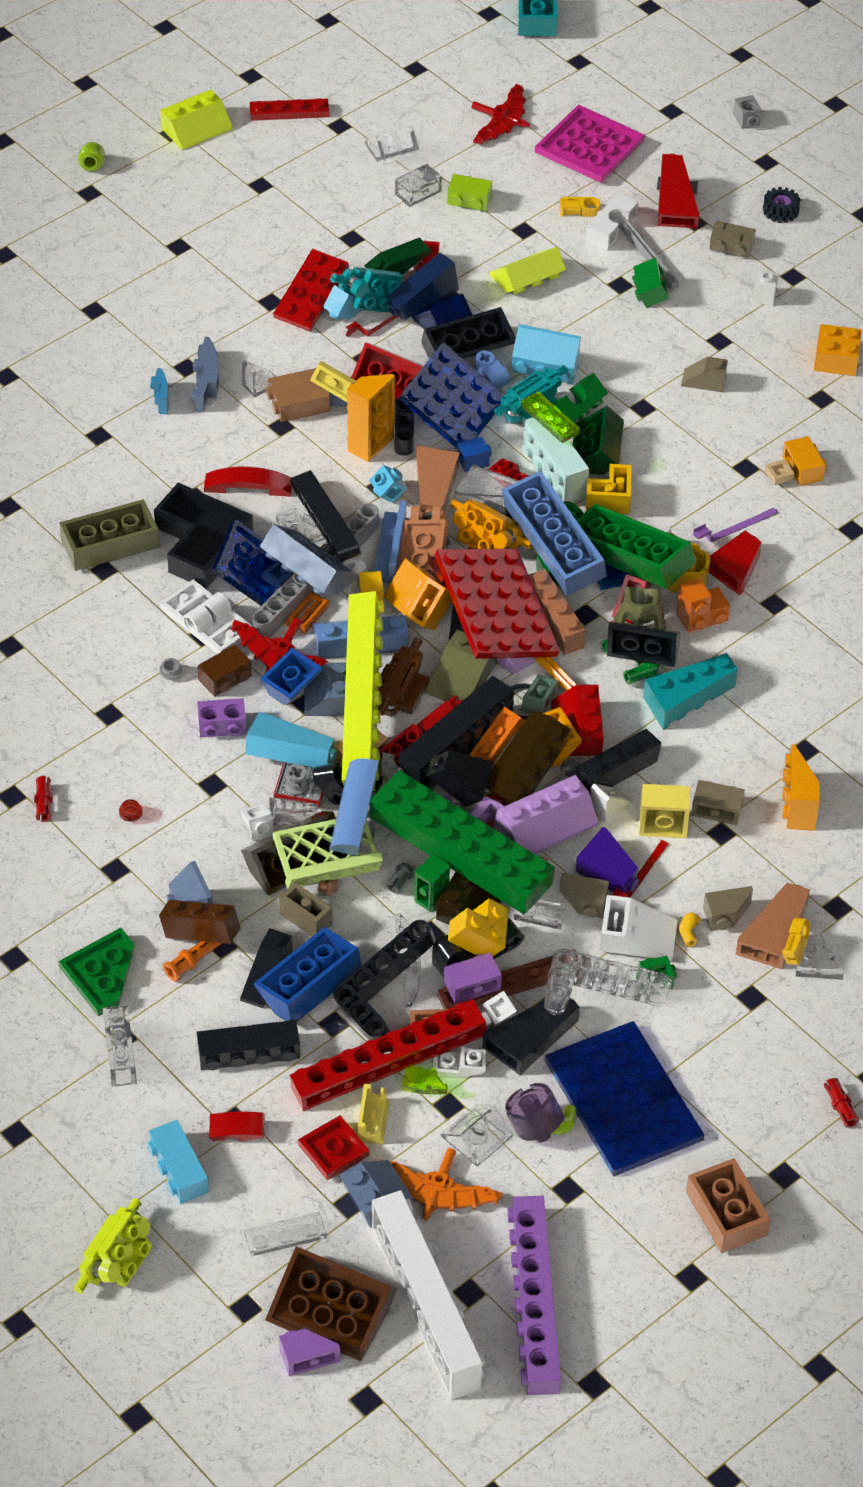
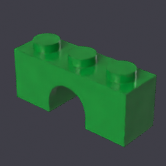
(587, 394)

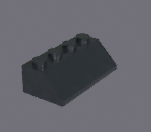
(470, 334)

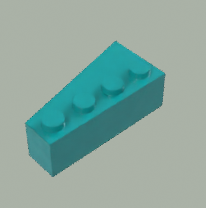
(688, 687)

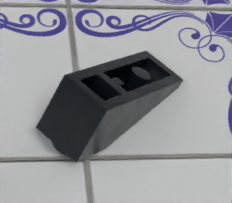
(272, 951)

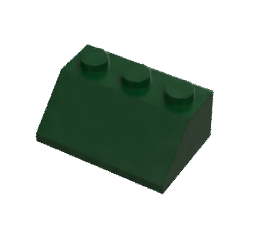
(600, 440)

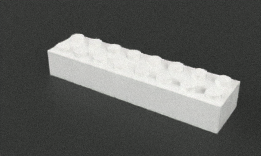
(427, 1295)

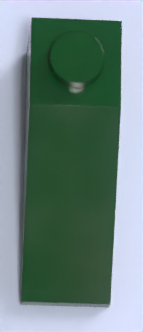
(401, 257)

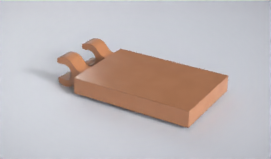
(423, 537)

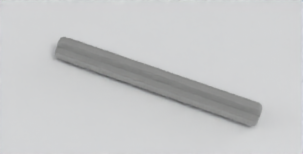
(647, 252)

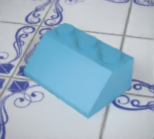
(544, 349)

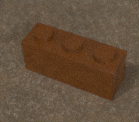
(199, 921)

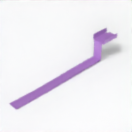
(703, 531)

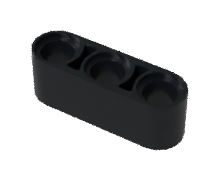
(403, 429)

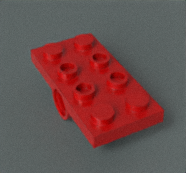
(309, 290)

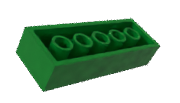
(637, 546)

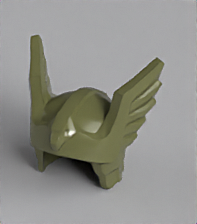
(641, 607)

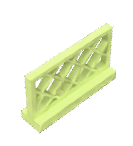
(329, 870)

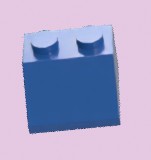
(290, 676)

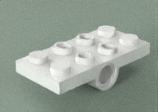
(204, 615)

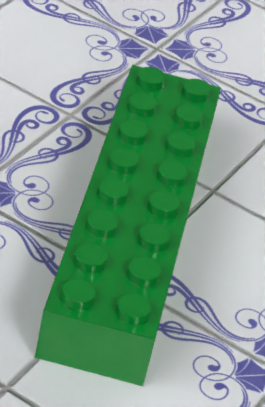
(462, 841)

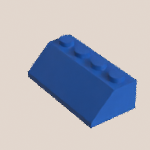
(308, 975)

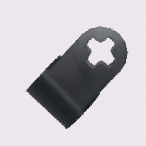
(329, 780)

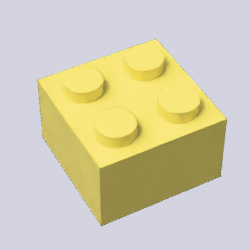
(664, 811)

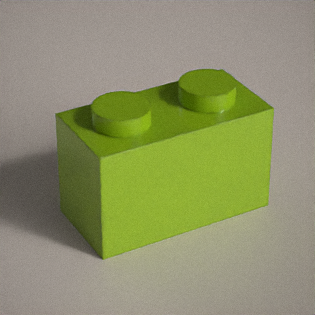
(469, 192)

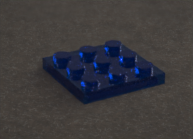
(243, 563)

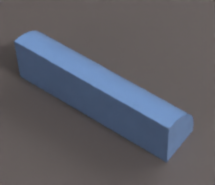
(354, 806)

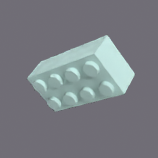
(556, 461)

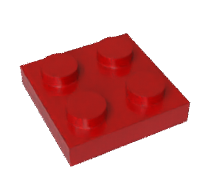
(333, 1147)

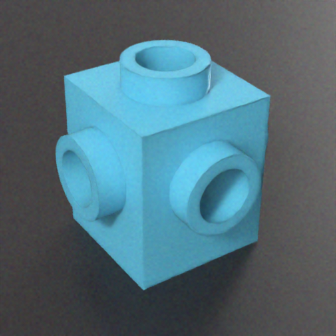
(388, 483)

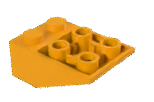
(418, 595)
(801, 793)

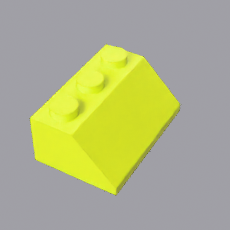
(195, 119)
(529, 271)

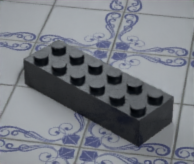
(458, 729)

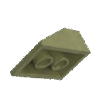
(458, 670)

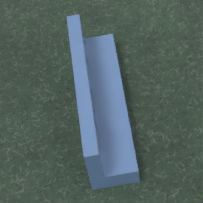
(390, 543)

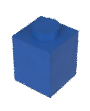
(474, 452)

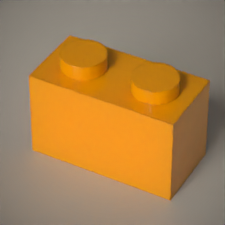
(804, 460)

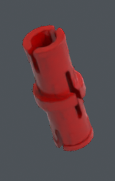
(43, 798)
(841, 1102)

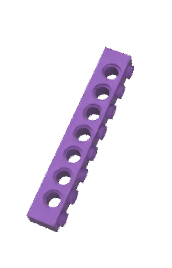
(544, 1378)

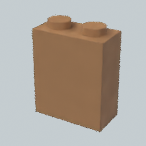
(297, 396)

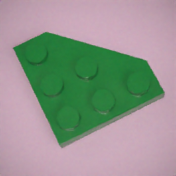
(101, 969)

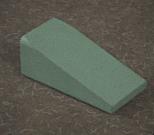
(539, 694)

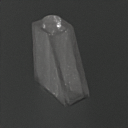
(482, 485)

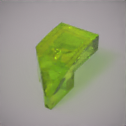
(423, 1081)

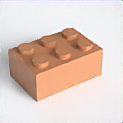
(728, 1205)

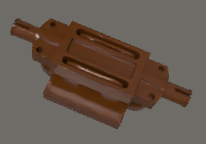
(401, 682)

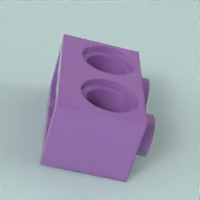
(221, 717)

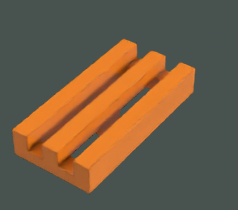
(311, 614)

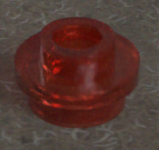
(130, 810)

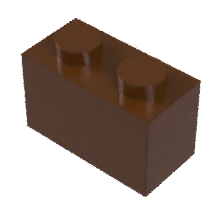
(224, 670)

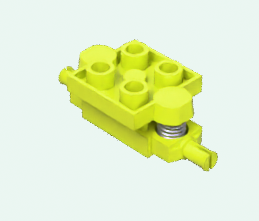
(116, 1249)

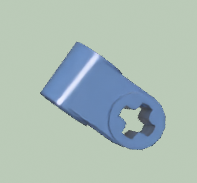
(491, 369)

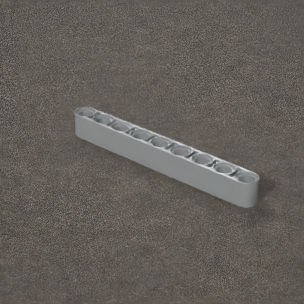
(286, 599)

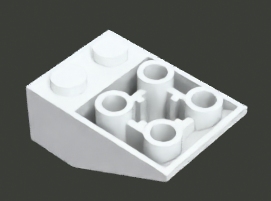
(636, 929)

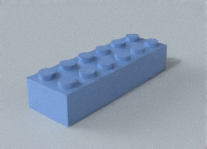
(554, 533)

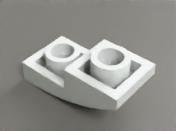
(462, 1064)

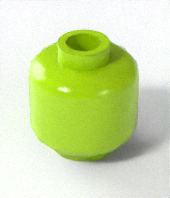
(91, 156)

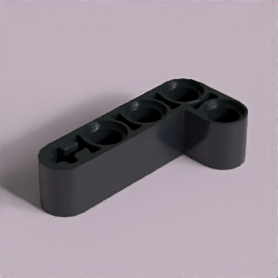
(446, 953)

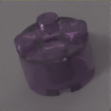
(534, 1112)

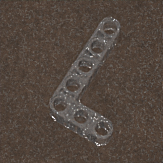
(601, 975)

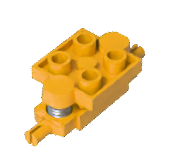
(486, 528)

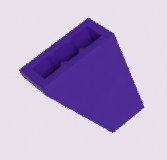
(607, 861)

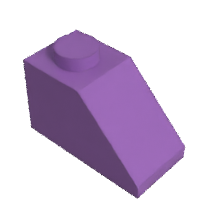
(307, 1351)

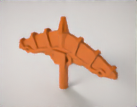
(439, 1191)

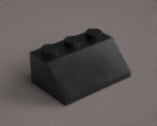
(643, 643)

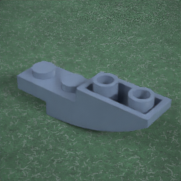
(206, 374)

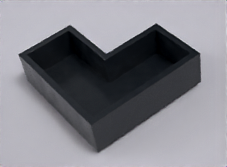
(200, 526)

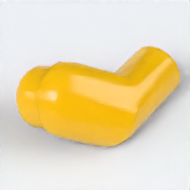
(686, 926)

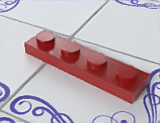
(289, 109)

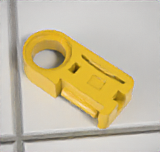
(578, 205)
(796, 941)

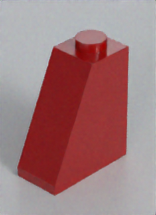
(736, 561)

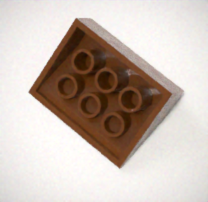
(331, 1302)

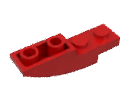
(414, 731)

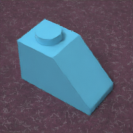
(340, 304)

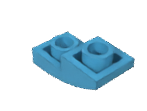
(160, 388)

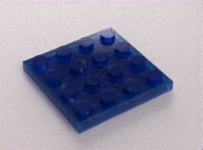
(451, 396)

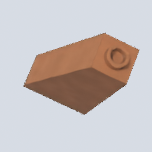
(435, 476)
(770, 929)

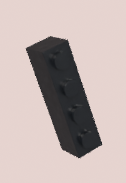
(620, 761)
(248, 1045)

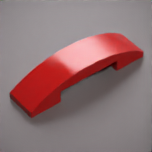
(248, 477)

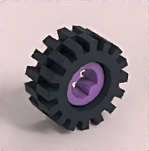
(789, 205)

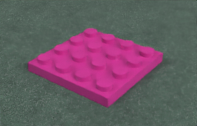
(589, 143)

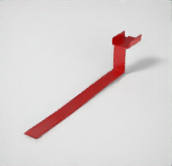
(354, 326)
(645, 869)

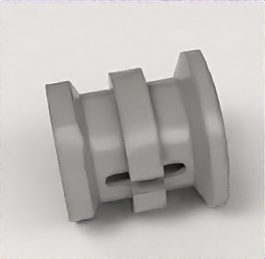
(292, 781)

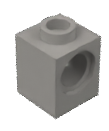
(747, 111)

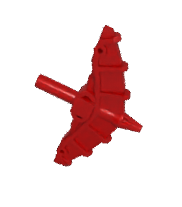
(503, 116)
(270, 650)

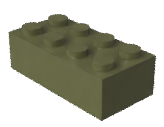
(109, 534)

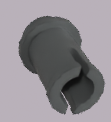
(403, 872)

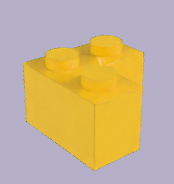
(611, 492)
(480, 929)

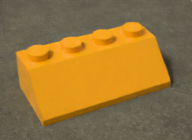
(370, 415)

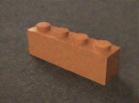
(562, 620)

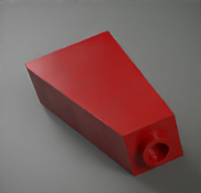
(676, 197)

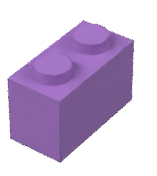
(472, 978)

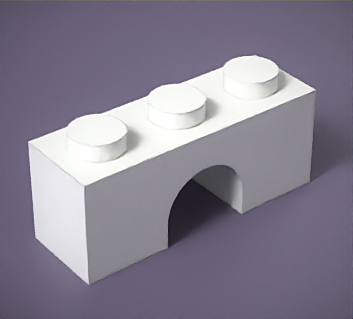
(604, 228)

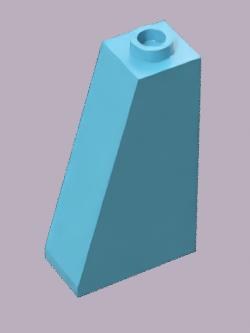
(288, 742)

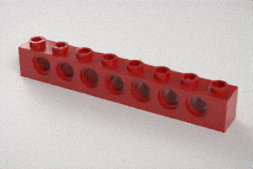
(383, 1065)

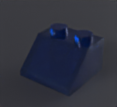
(443, 311)

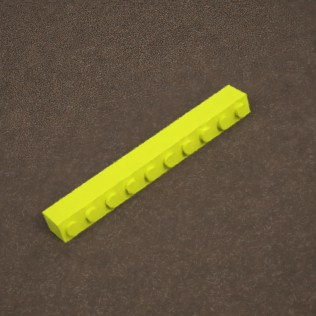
(362, 680)

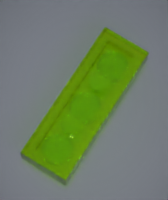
(550, 417)

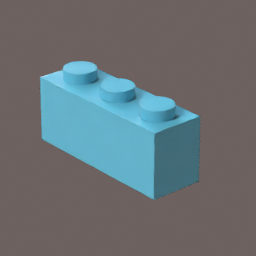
(177, 1162)

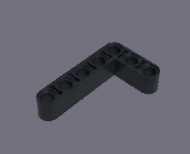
(381, 978)

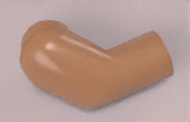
(328, 887)

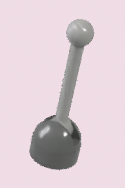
(567, 769)

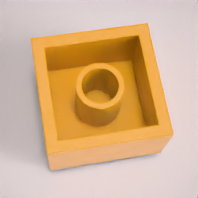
(837, 350)

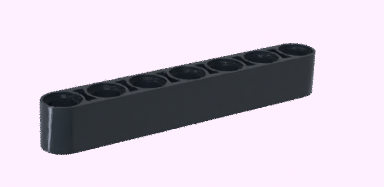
(325, 516)

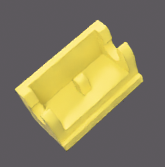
(373, 1115)

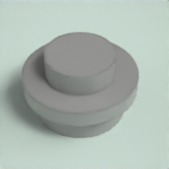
(171, 669)

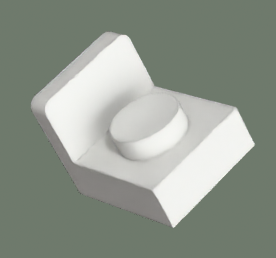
(258, 821)

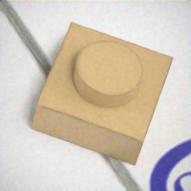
(779, 472)

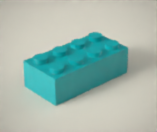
(537, 17)

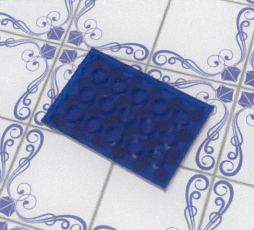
(624, 1098)

